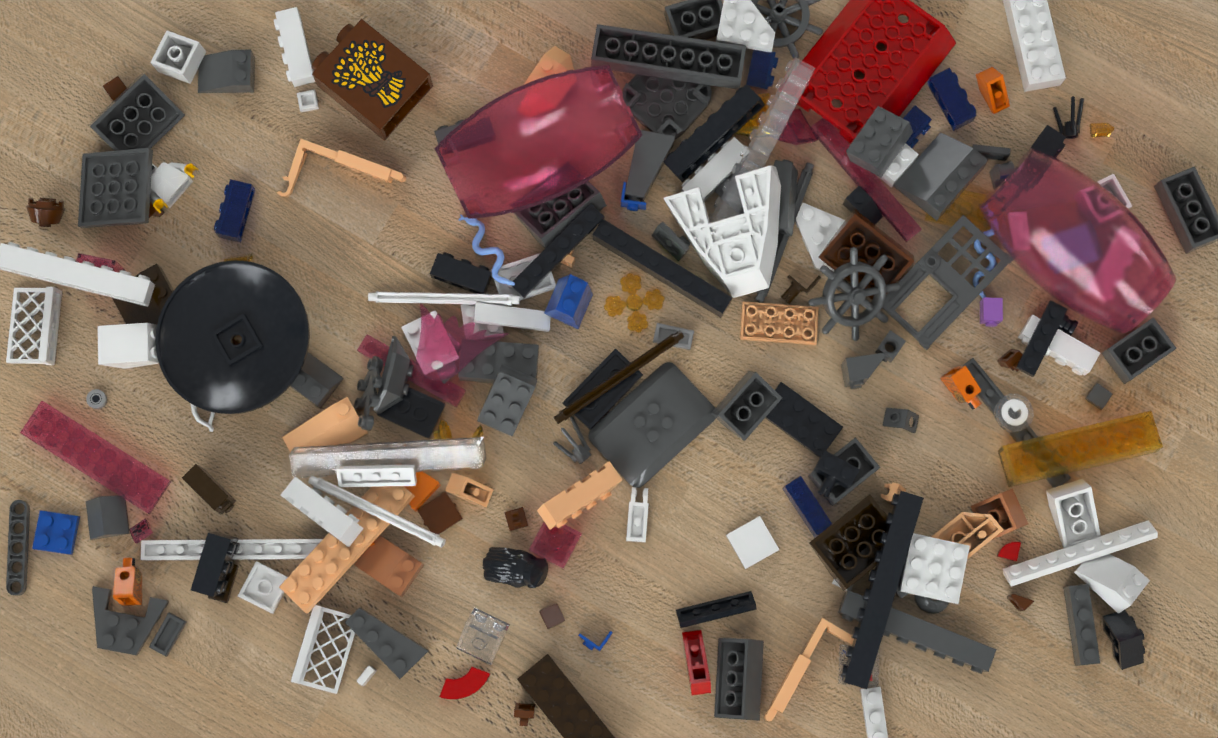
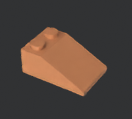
(389, 565)

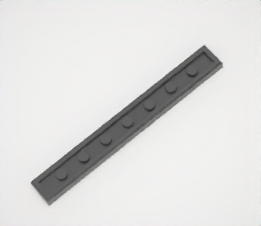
(990, 396)

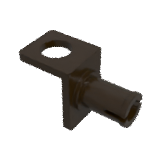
(796, 287)

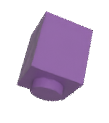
(991, 311)

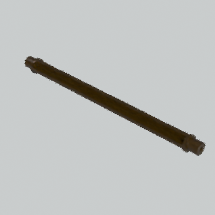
(618, 377)

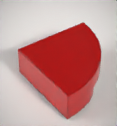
(1010, 551)

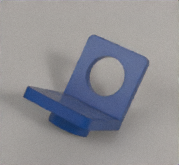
(631, 205)
(591, 645)

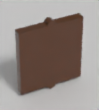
(440, 514)

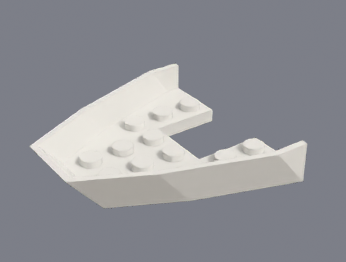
(738, 248)

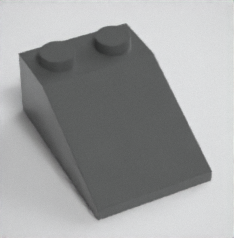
(227, 72)

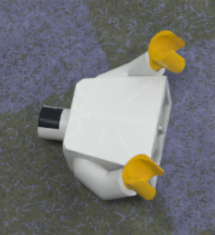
(169, 183)

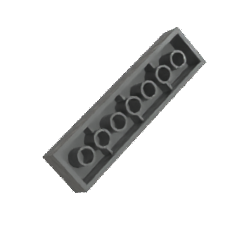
(668, 56)

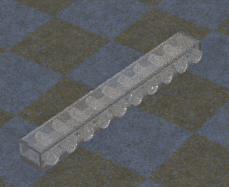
(766, 136)
(423, 454)

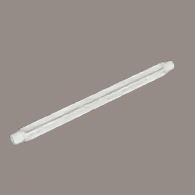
(443, 298)
(377, 511)

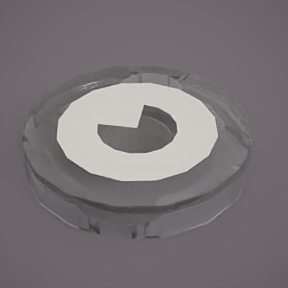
(1013, 412)

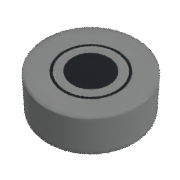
(96, 399)

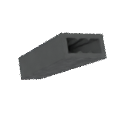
(646, 163)
(788, 180)

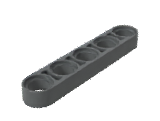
(21, 557)

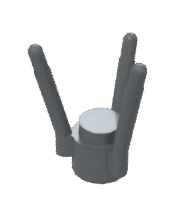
(580, 452)

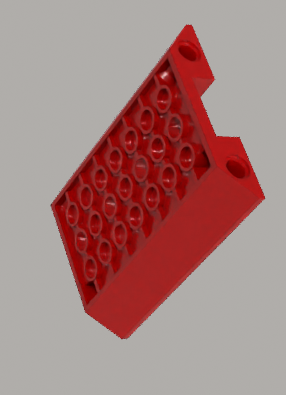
(890, 75)

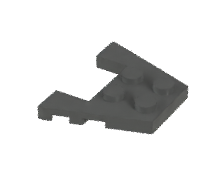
(123, 631)

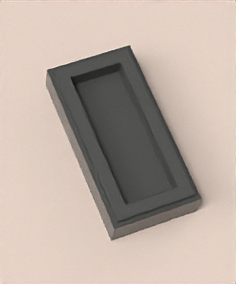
(992, 152)
(167, 634)

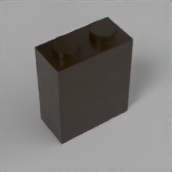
(209, 489)

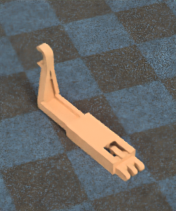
(342, 158)
(800, 665)

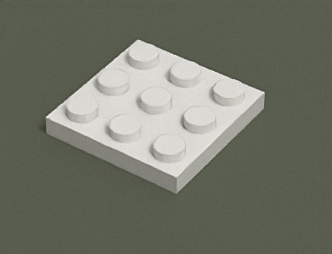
(934, 568)

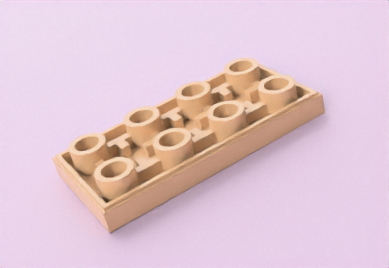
(779, 323)

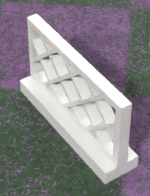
(49, 325)
(308, 645)

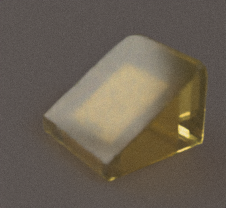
(1101, 129)

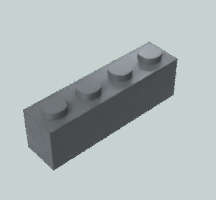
(1081, 625)

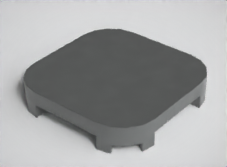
(666, 104)

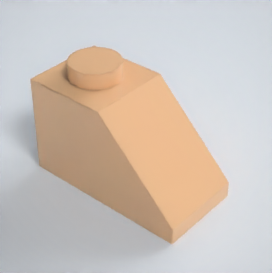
(469, 490)

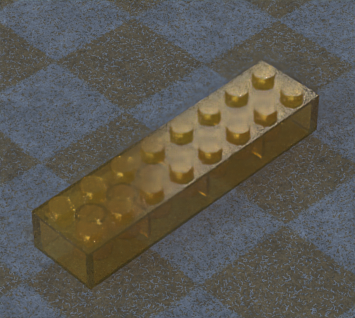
(1080, 448)

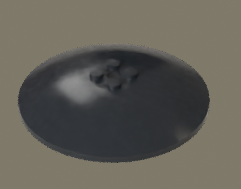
(199, 331)

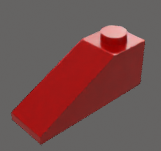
(696, 662)

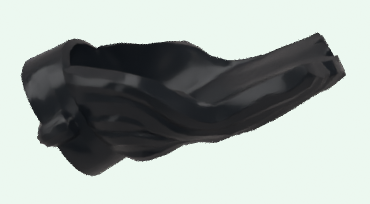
(514, 567)

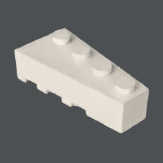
(323, 511)

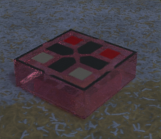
(140, 531)

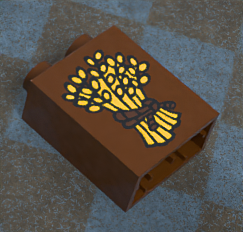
(371, 78)

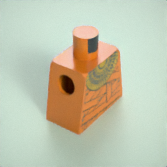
(960, 379)
(128, 584)

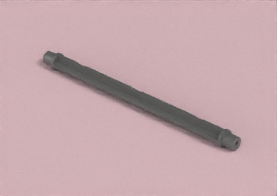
(802, 186)

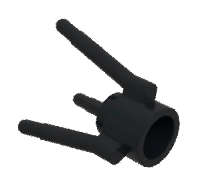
(1071, 128)

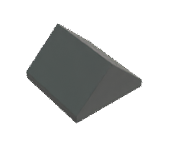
(107, 517)

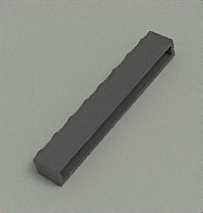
(926, 636)

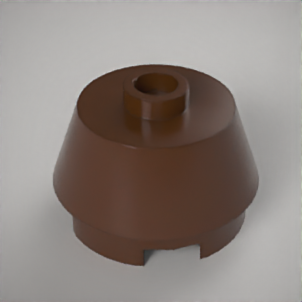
(45, 211)

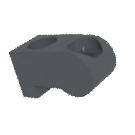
(1000, 173)

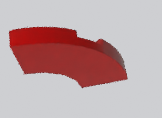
(464, 686)

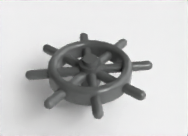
(778, 16)
(854, 294)

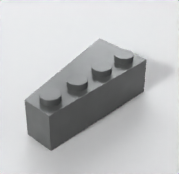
(390, 645)

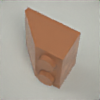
(1004, 509)

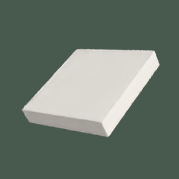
(752, 542)
(263, 587)

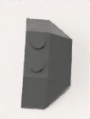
(394, 377)

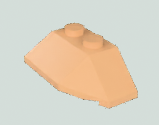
(552, 62)
(970, 530)

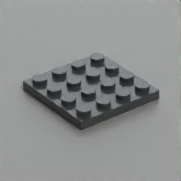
(115, 188)

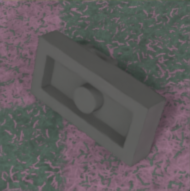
(670, 241)

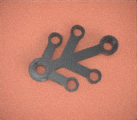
(368, 385)

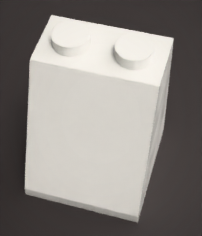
(127, 345)

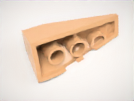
(330, 427)

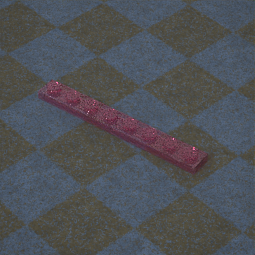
(869, 182)

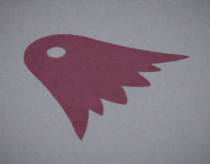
(448, 344)

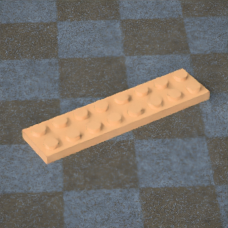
(333, 558)

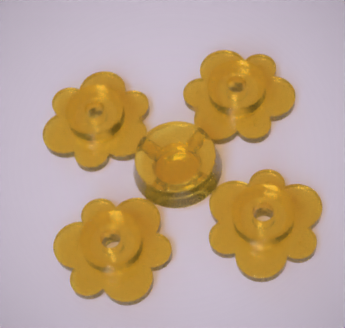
(634, 302)

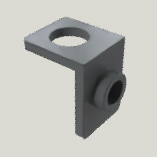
(900, 419)

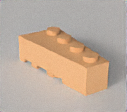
(580, 496)

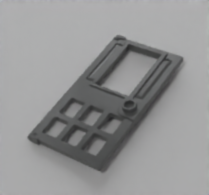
(949, 279)

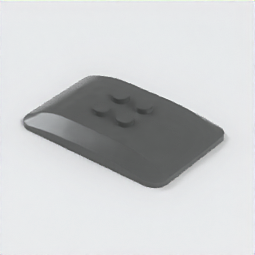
(652, 424)

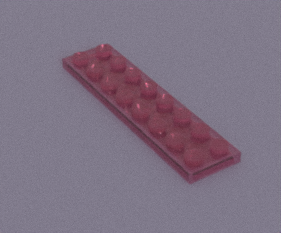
(95, 457)

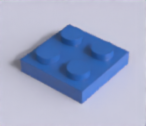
(56, 532)

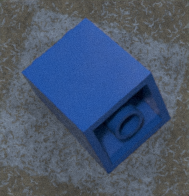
(569, 300)

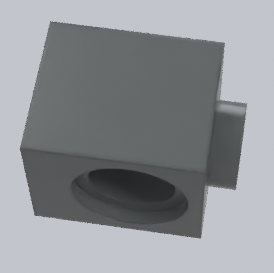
(894, 340)

